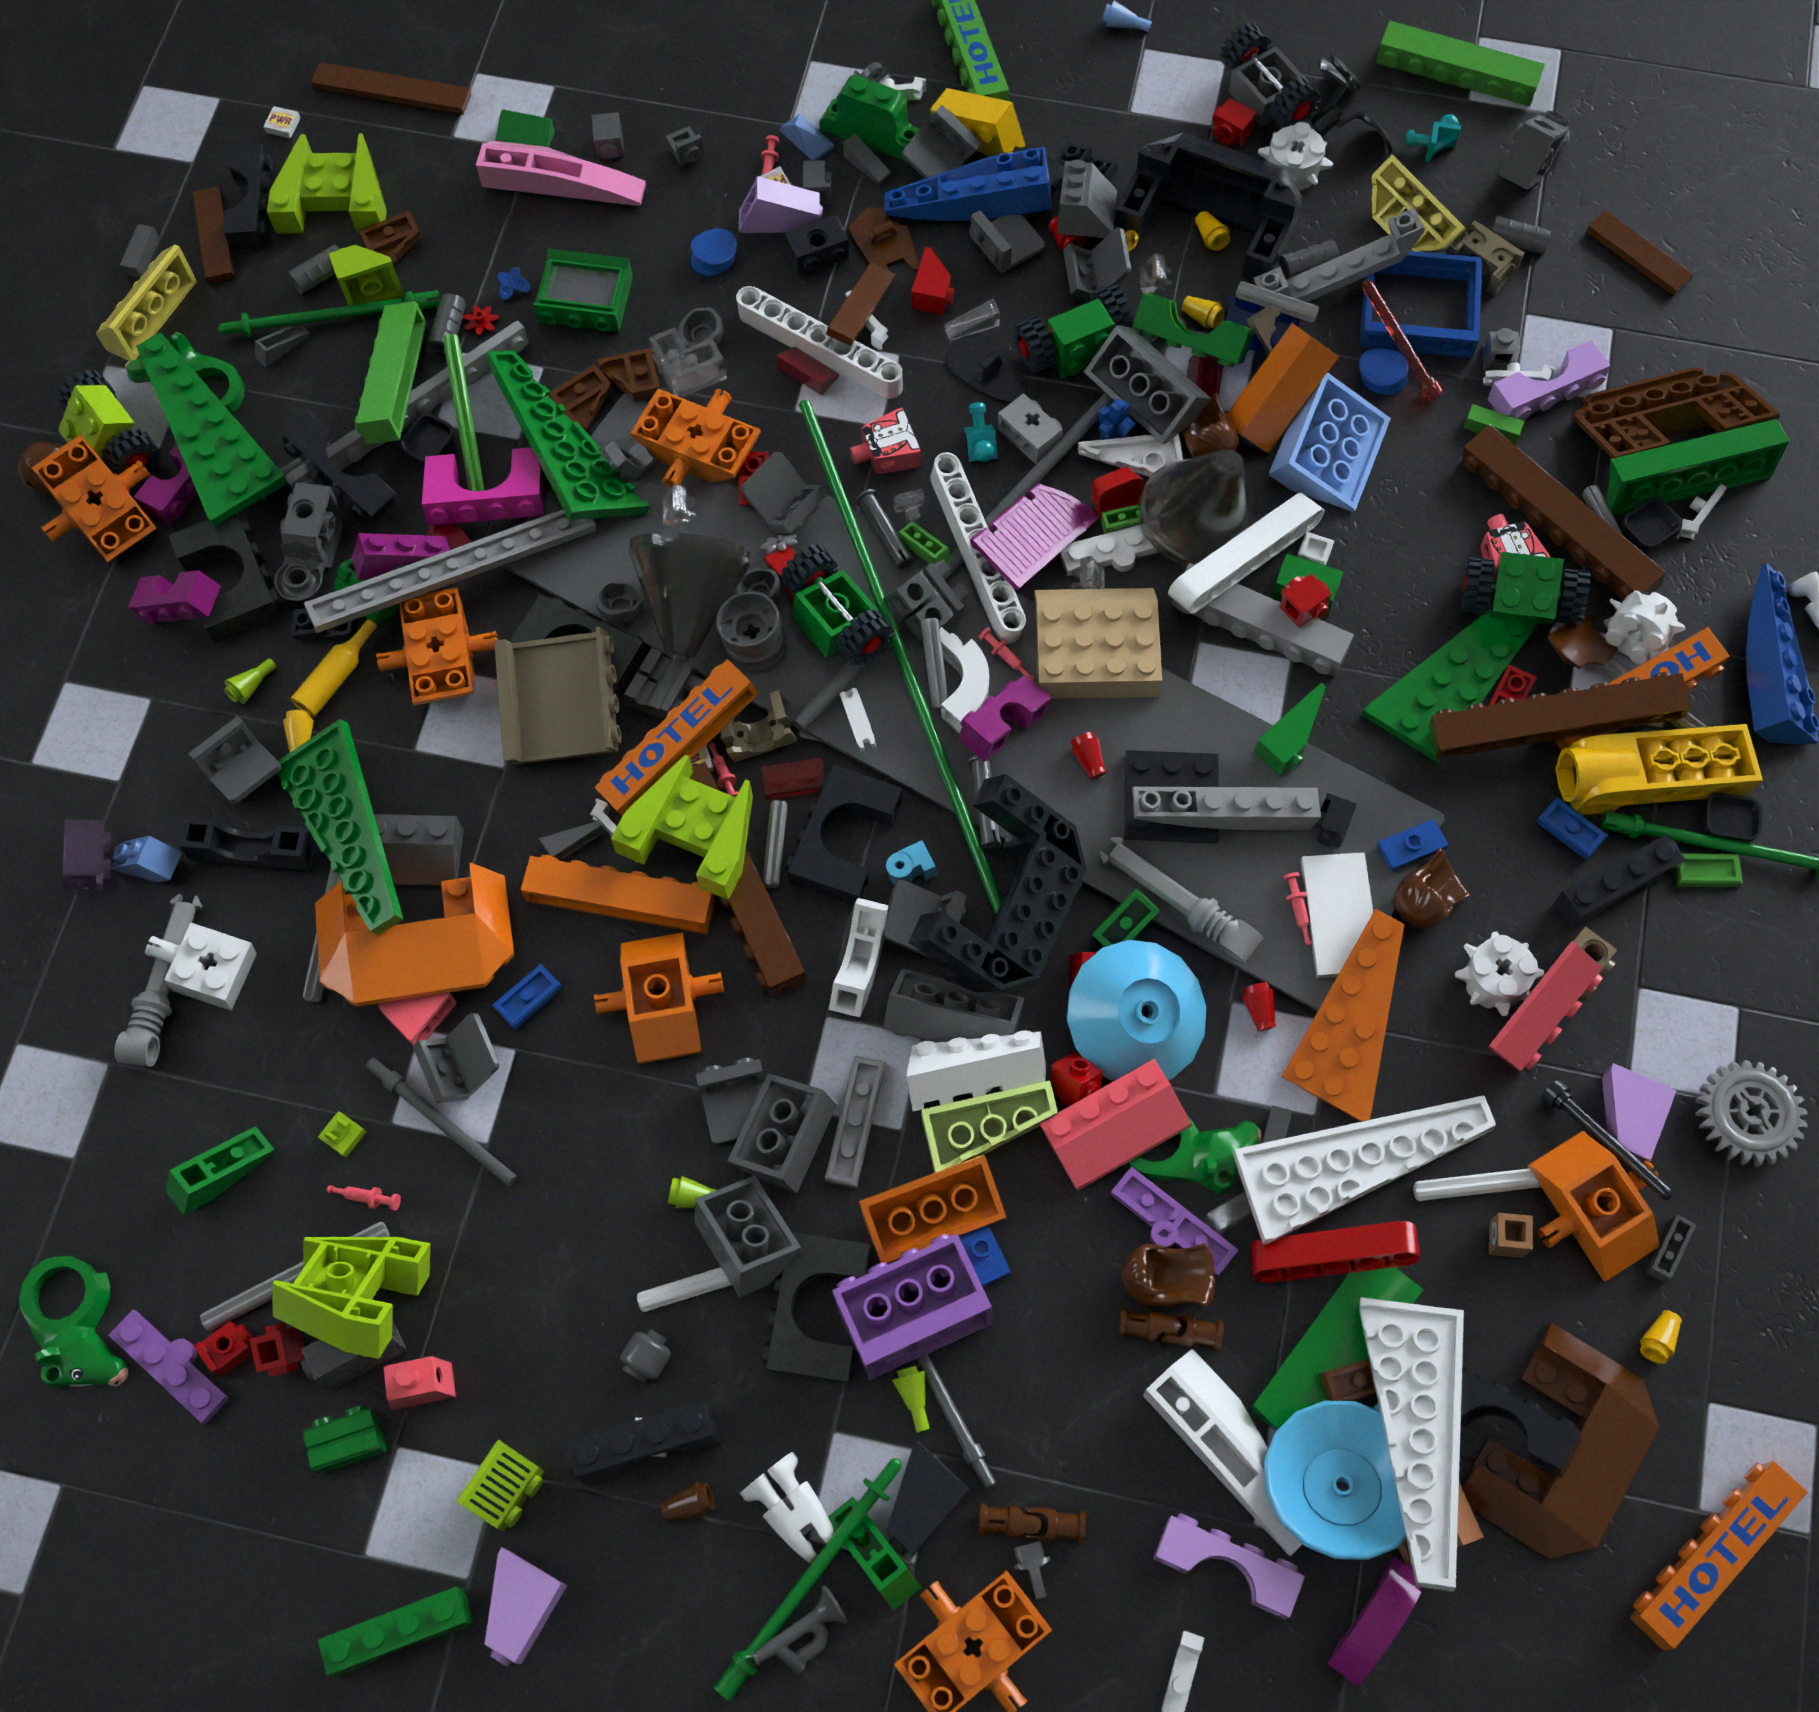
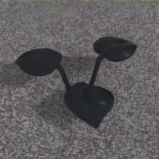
(1330, 114)

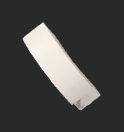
(974, 672)
(861, 958)

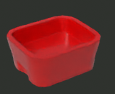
(1116, 490)

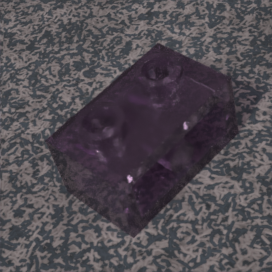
(84, 854)

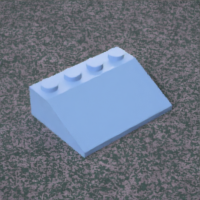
(1331, 445)

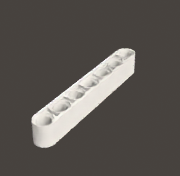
(810, 336)
(968, 509)
(1245, 553)

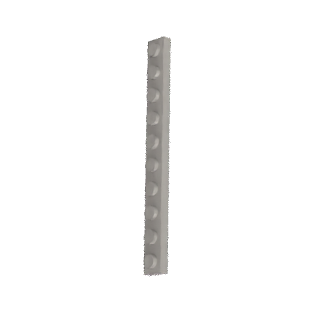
(421, 401)
(444, 569)

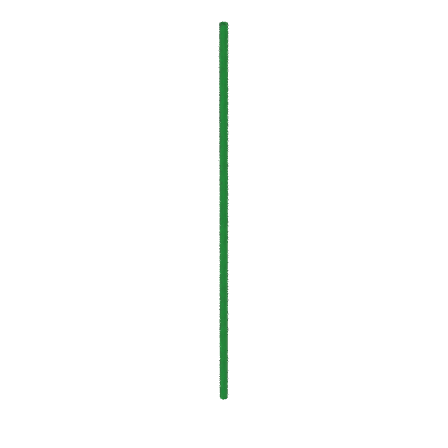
(902, 658)

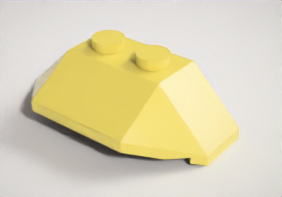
(1398, 191)

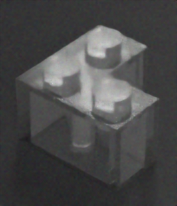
(687, 368)

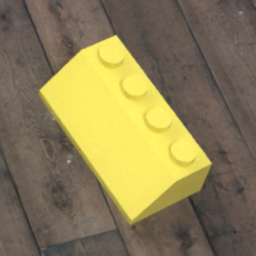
(147, 304)

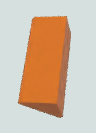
(1281, 388)
(932, 1206)

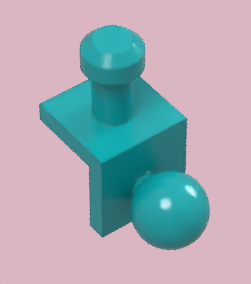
(1442, 135)
(980, 437)

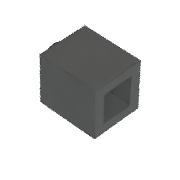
(607, 135)

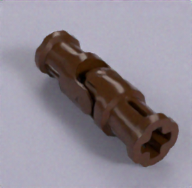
(1157, 1327)
(1028, 1522)

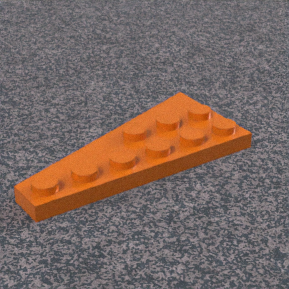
(1346, 1038)

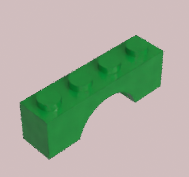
(1160, 318)
(395, 1630)

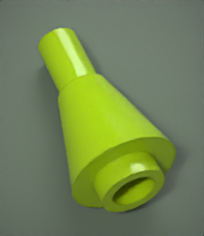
(243, 685)
(912, 1390)

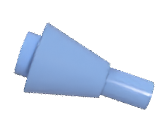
(1120, 17)

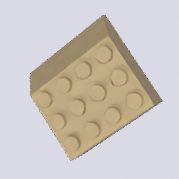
(1098, 643)

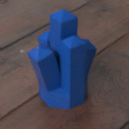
(1115, 420)

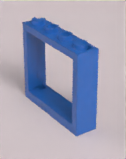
(1423, 338)

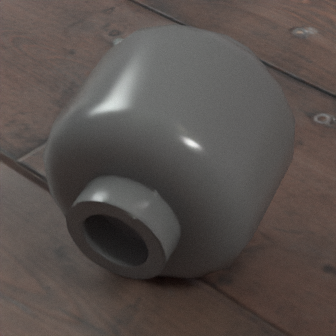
(645, 1355)

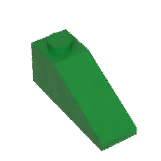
(1286, 740)
(216, 1170)
(877, 1558)

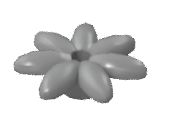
(780, 543)

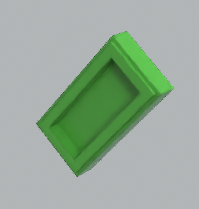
(1709, 871)

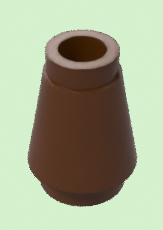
(688, 1503)

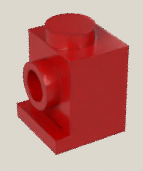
(223, 1361)

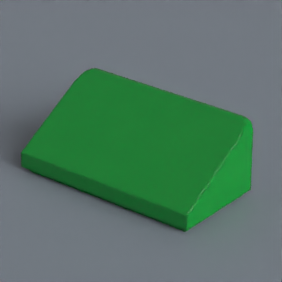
(524, 129)

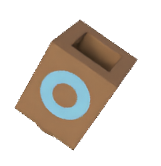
(1510, 1235)

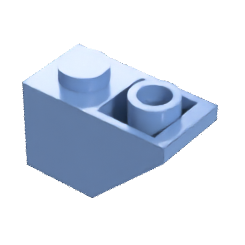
(146, 859)

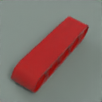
(1336, 1252)

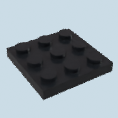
(1167, 770)

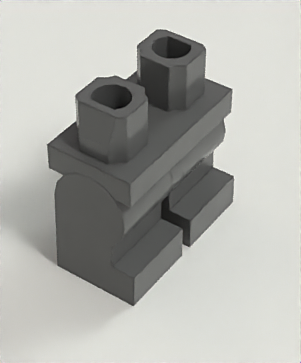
(931, 594)
(660, 685)

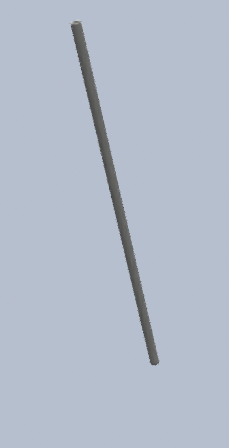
(1035, 475)

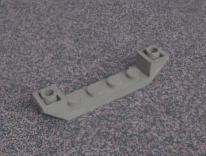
(1352, 266)

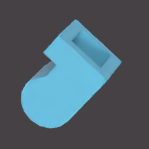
(911, 863)

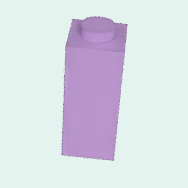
(777, 207)
(1635, 1110)
(518, 1606)

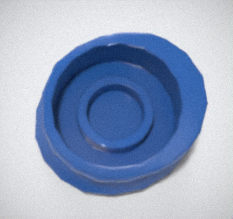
(713, 251)
(1383, 371)

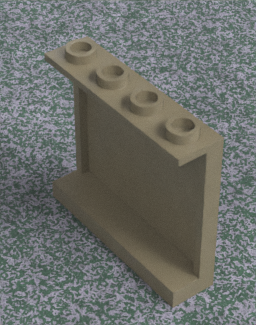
(557, 697)

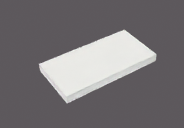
(1336, 907)

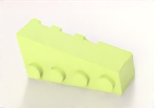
(984, 1123)

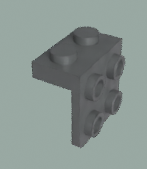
(940, 145)
(1006, 239)
(1097, 268)
(781, 495)
(235, 760)
(911, 901)
(459, 1062)
(729, 1096)

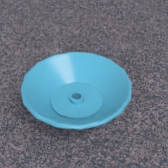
(1108, 1005)
(1326, 1447)

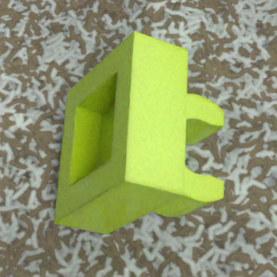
(342, 1134)

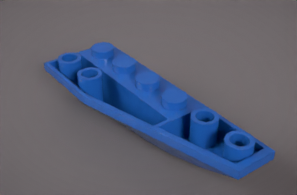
(995, 185)
(1775, 668)

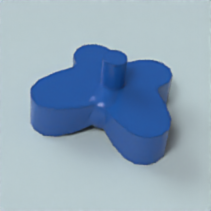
(512, 282)

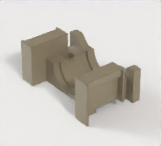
(1498, 253)
(1264, 325)
(761, 736)

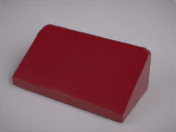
(806, 370)
(1205, 373)

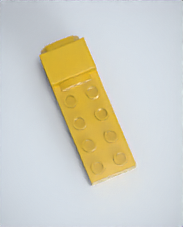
(1657, 767)

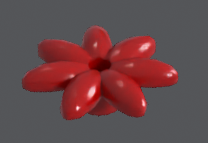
(480, 320)

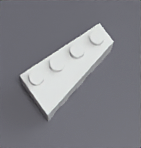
(974, 1066)

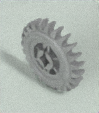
(1733, 1124)

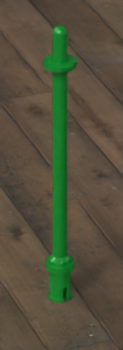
(249, 325)
(1635, 827)
(743, 1662)

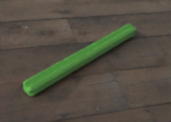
(463, 413)

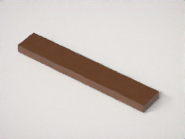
(391, 88)

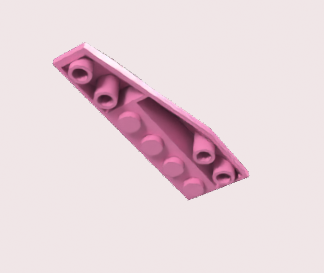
(554, 173)

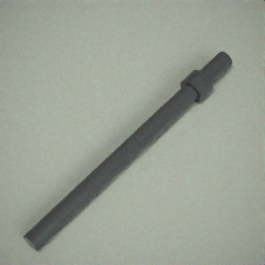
(396, 1084)
(972, 1452)

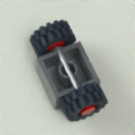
(1267, 79)

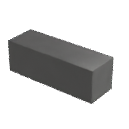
(139, 251)
(1671, 1248)

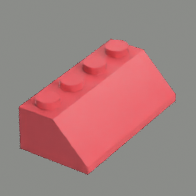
(1546, 1006)
(1115, 1124)

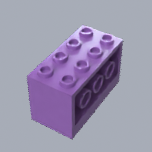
(916, 1327)

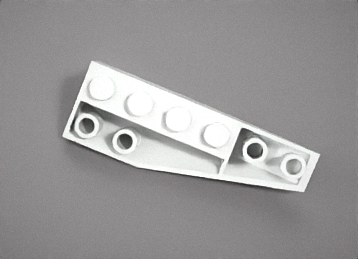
(1220, 1434)

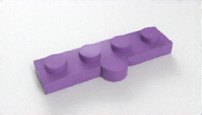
(1169, 1219)
(170, 1365)

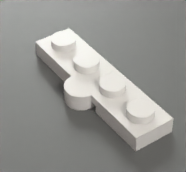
(1113, 548)

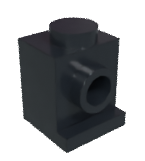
(1334, 820)

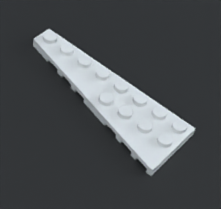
(1323, 1170)
(1418, 1389)

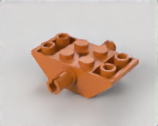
(694, 437)
(76, 477)
(437, 647)
(663, 1023)
(1610, 1233)
(998, 1618)

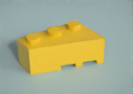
(989, 119)

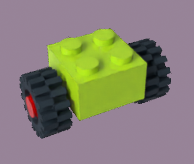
(104, 423)

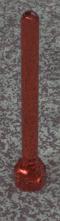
(1429, 387)

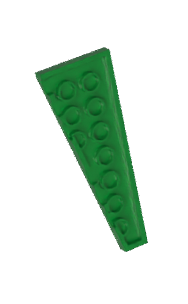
(565, 451)
(218, 452)
(1449, 679)
(337, 810)

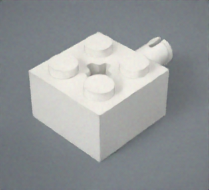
(201, 949)

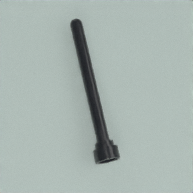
(1558, 1096)

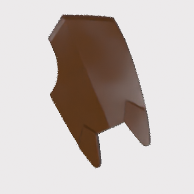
(882, 239)
(1581, 644)

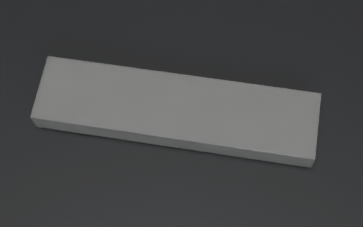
(855, 1122)

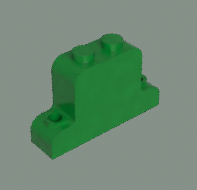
(871, 112)

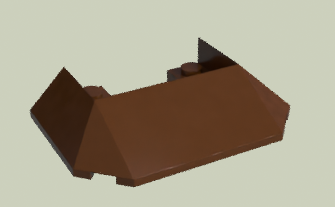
(1649, 410)
(1615, 1430)

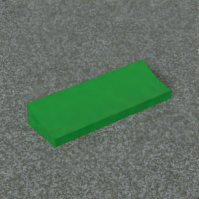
(1696, 466)
(1329, 1343)

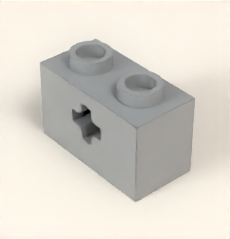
(1029, 427)

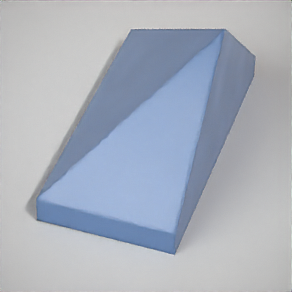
(807, 137)

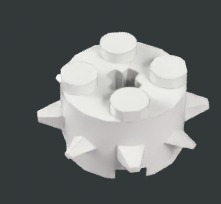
(1300, 152)
(1642, 626)
(1511, 960)

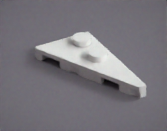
(1140, 453)

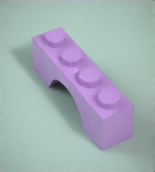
(1521, 396)
(1271, 1584)

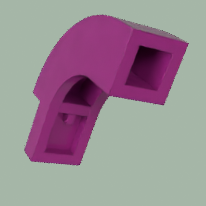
(1377, 1623)

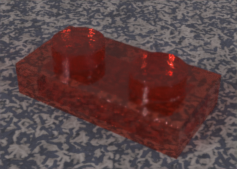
(792, 778)

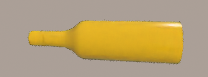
(331, 672)

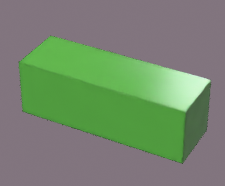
(1481, 417)
(1121, 518)
(924, 544)

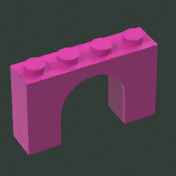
(516, 497)

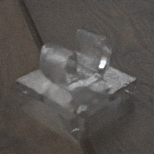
(1154, 275)
(909, 503)
(675, 506)
(1090, 574)

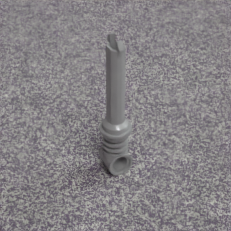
(1203, 915)
(140, 1041)

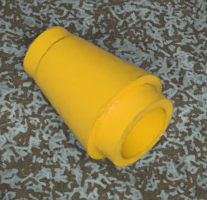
(1212, 231)
(1203, 311)
(297, 727)
(1661, 1338)

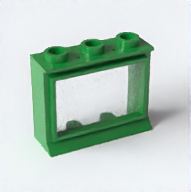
(583, 290)

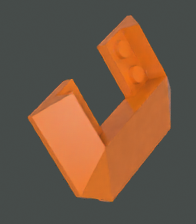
(419, 955)

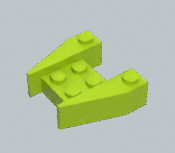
(325, 184)
(694, 820)
(338, 1286)

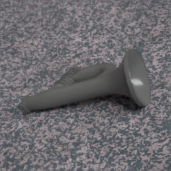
(825, 1611)

